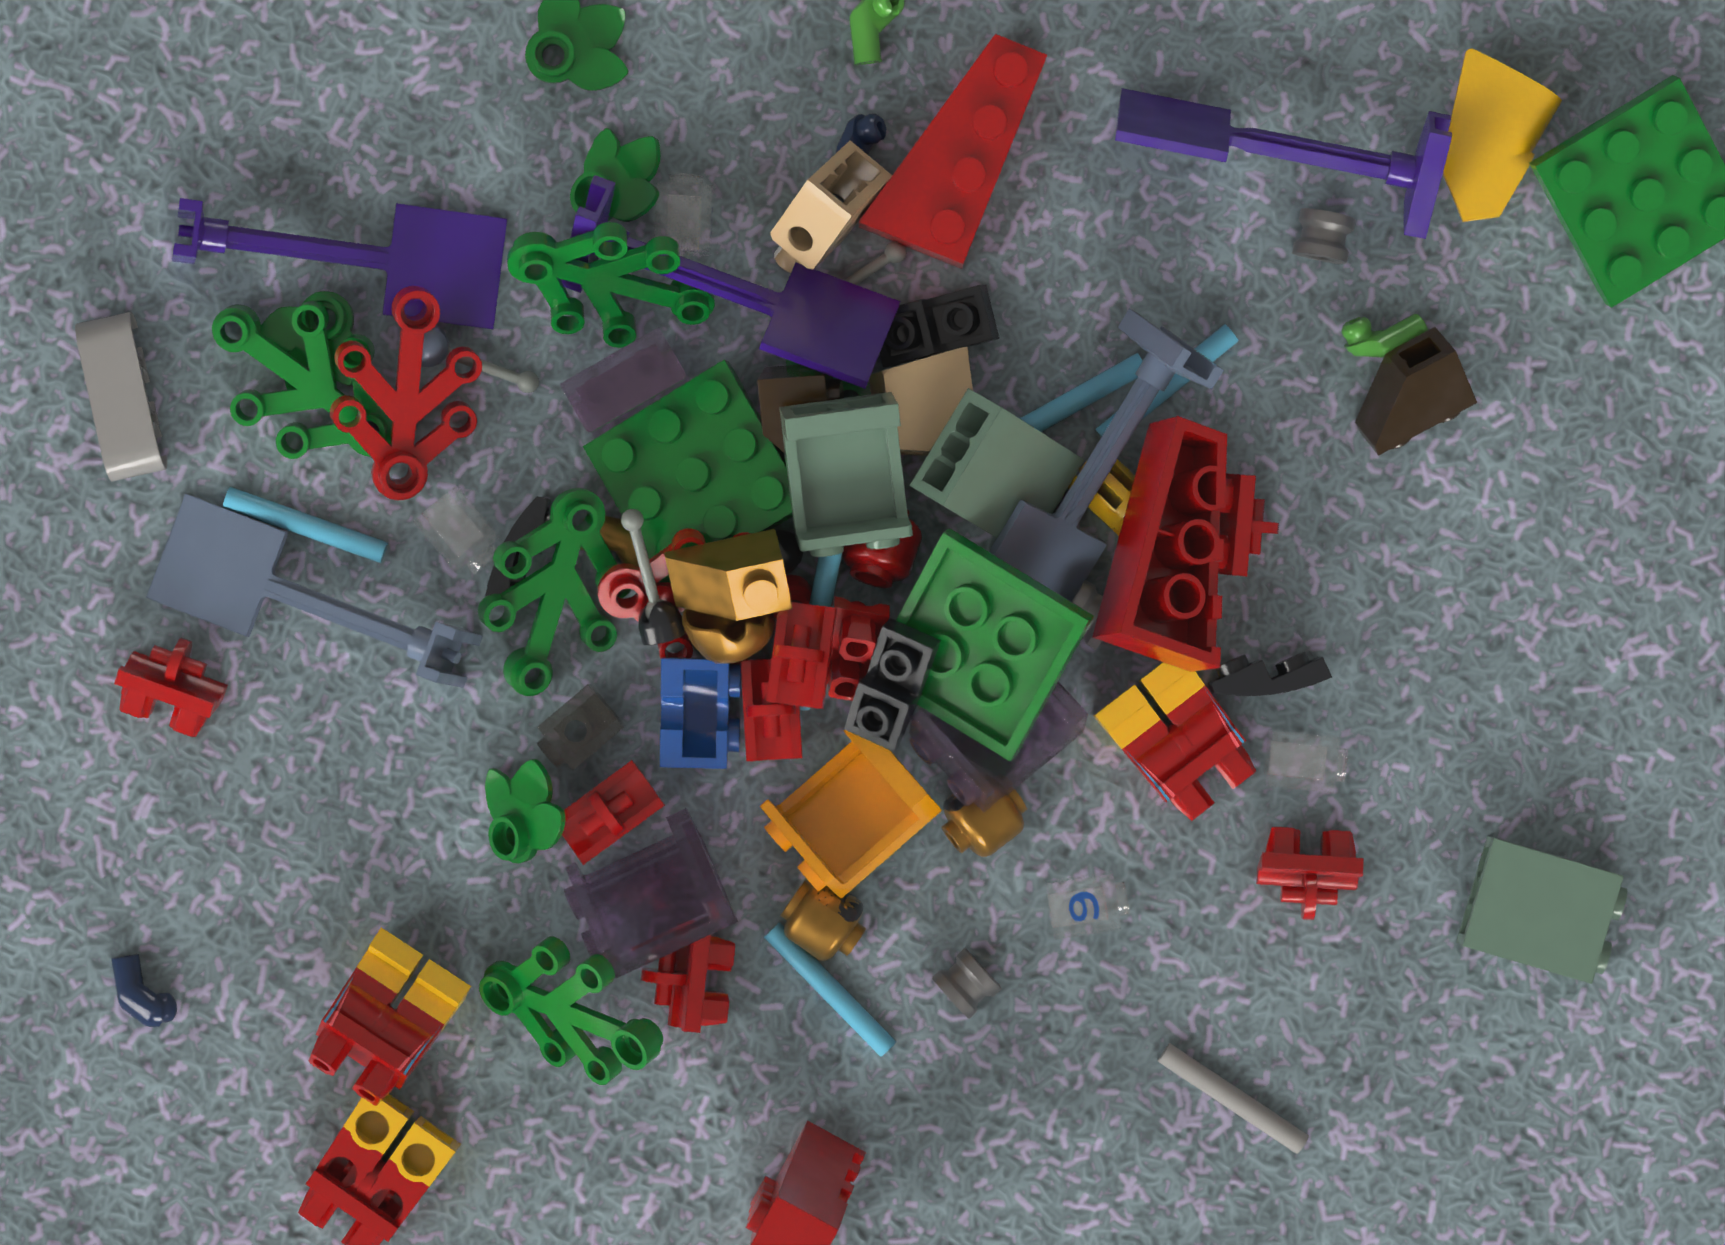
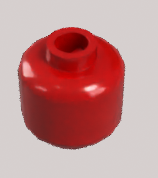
(886, 565)

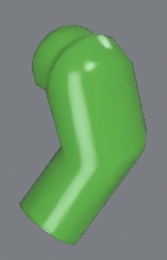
(866, 23)
(1369, 343)

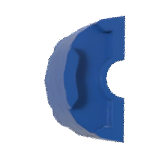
(696, 713)

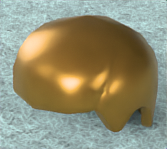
(727, 639)

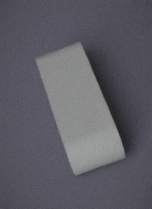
(118, 396)

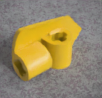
(1494, 132)

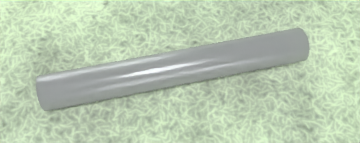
(1233, 1098)

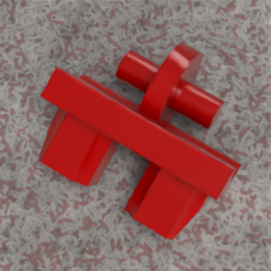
(1242, 524)
(853, 644)
(801, 655)
(173, 680)
(769, 727)
(609, 811)
(1309, 877)
(682, 983)

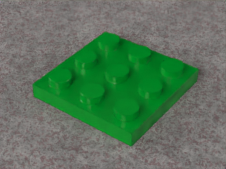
(1638, 190)
(695, 464)
(998, 645)

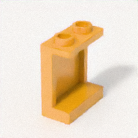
(850, 815)

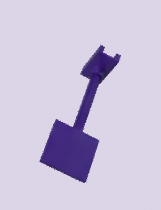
(1207, 134)
(432, 248)
(812, 321)

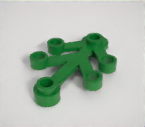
(544, 262)
(313, 385)
(554, 584)
(509, 990)

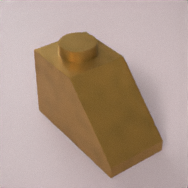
(731, 577)

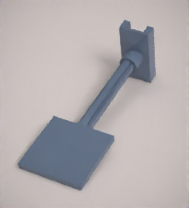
(1051, 544)
(225, 567)

